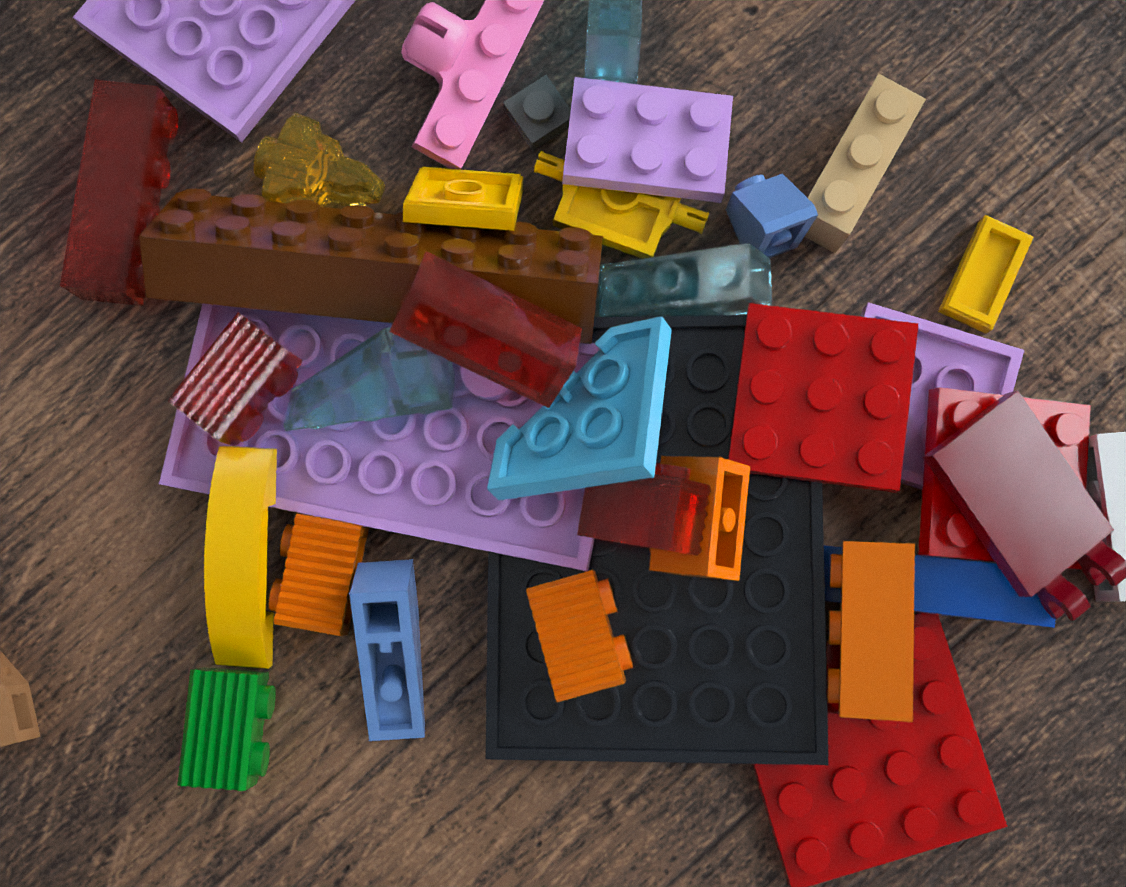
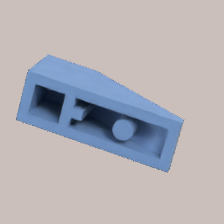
(389, 648)

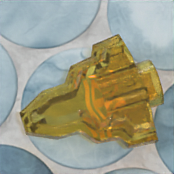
(313, 168)

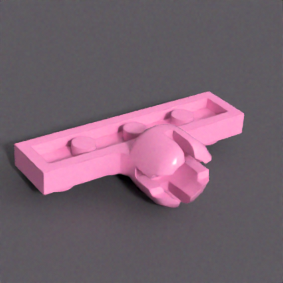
(470, 67)

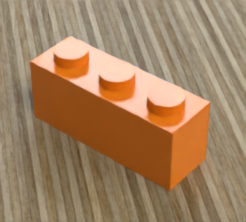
(873, 630)

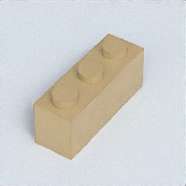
(861, 160)

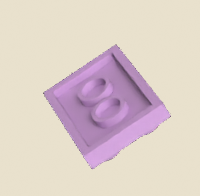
(648, 140)

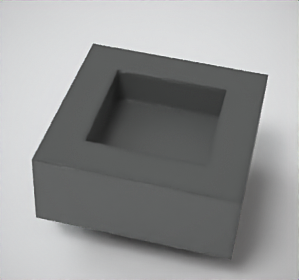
(538, 112)

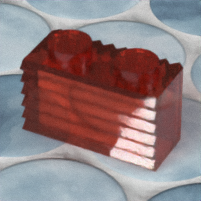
(236, 381)
(648, 512)

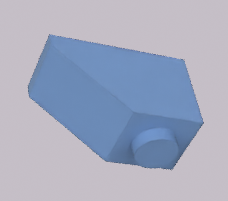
(770, 214)

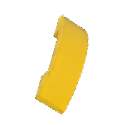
(237, 556)

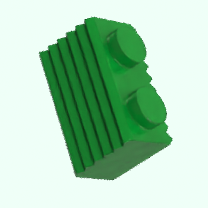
(225, 729)

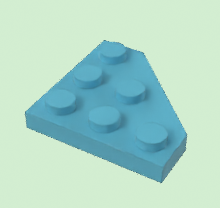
(599, 424)

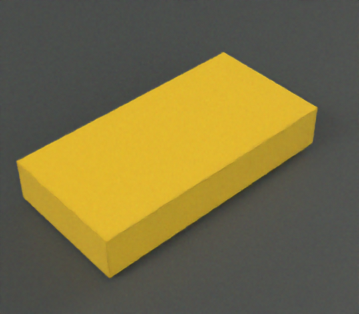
(985, 274)

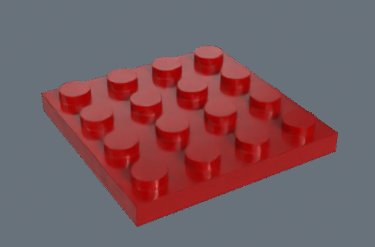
(887, 782)

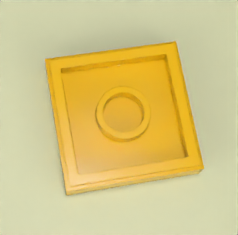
(464, 198)

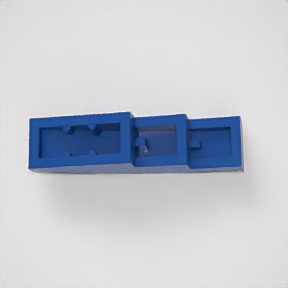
(961, 591)

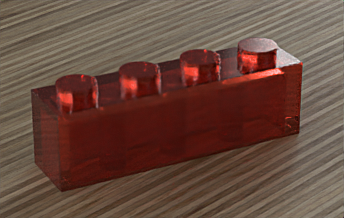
(118, 191)

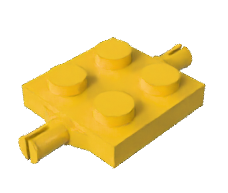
(623, 218)

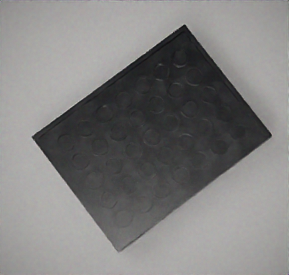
(715, 661)

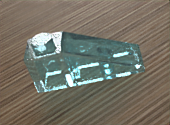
(613, 40)

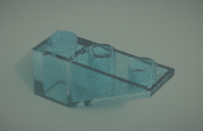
(687, 283)
(372, 383)

